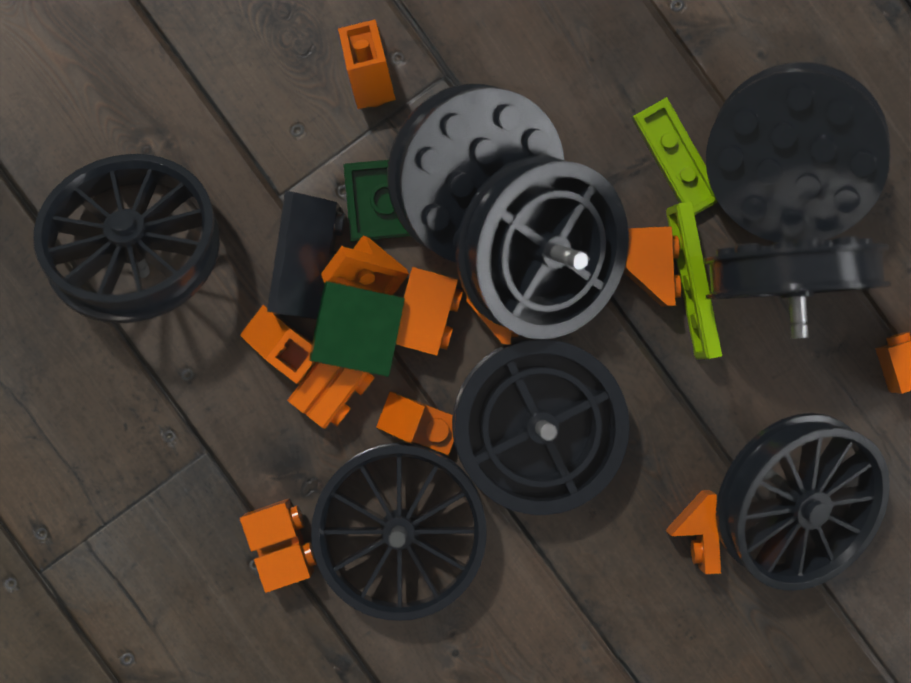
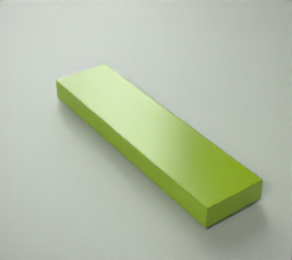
(694, 282)

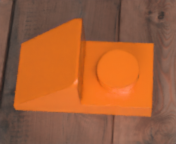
(365, 268)
(417, 423)
(700, 520)

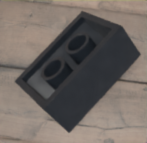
(302, 253)

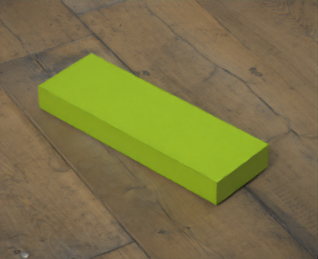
(675, 154)

